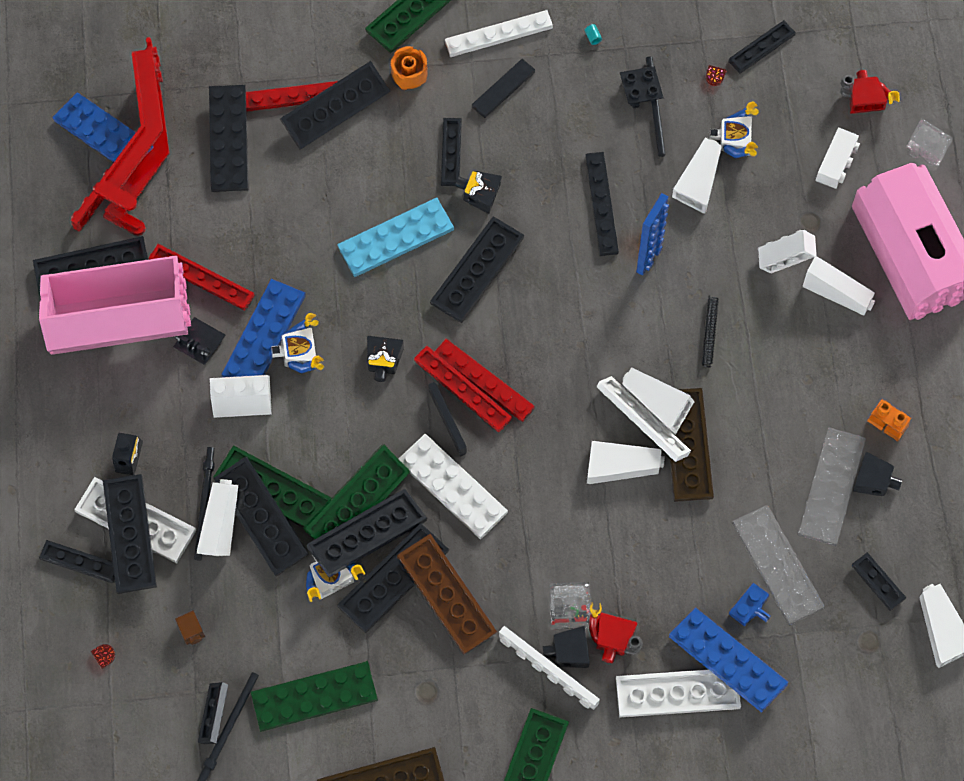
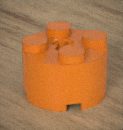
(409, 68)

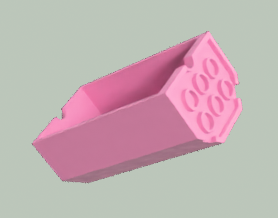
(890, 215)
(113, 305)

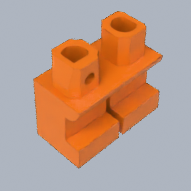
(896, 420)

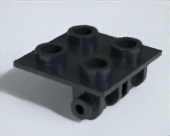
(641, 86)
(200, 341)

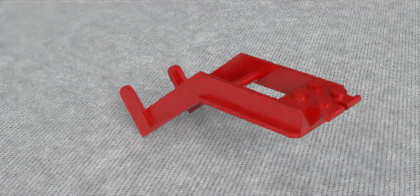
(134, 165)

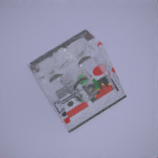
(569, 605)

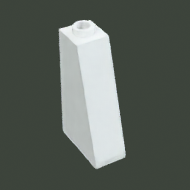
(697, 180)
(838, 287)
(660, 399)
(622, 461)
(219, 520)
(943, 625)

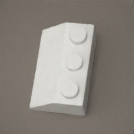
(240, 396)

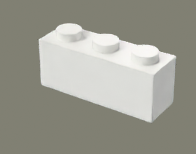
(838, 158)
(787, 251)

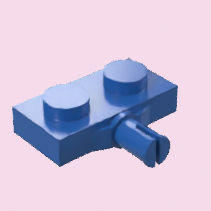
(750, 605)

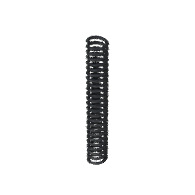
(708, 331)

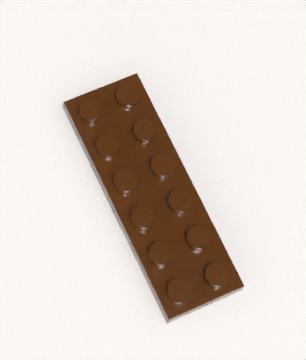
(447, 594)

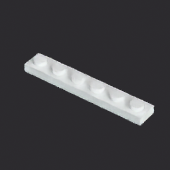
(498, 33)
(643, 419)
(554, 673)

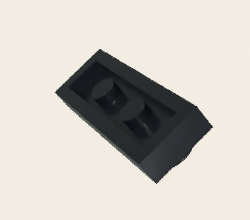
(878, 581)
(213, 713)

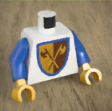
(736, 133)
(298, 347)
(321, 585)

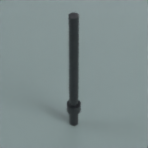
(657, 118)
(208, 468)
(210, 763)

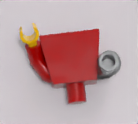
(866, 93)
(613, 634)

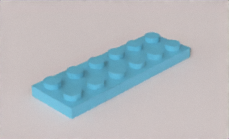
(395, 237)

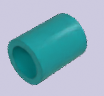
(593, 34)

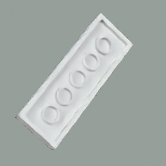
(453, 486)
(167, 533)
(674, 693)

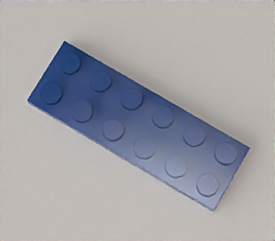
(94, 126)
(652, 234)
(265, 329)
(728, 660)

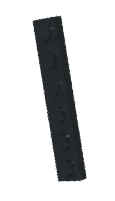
(601, 204)

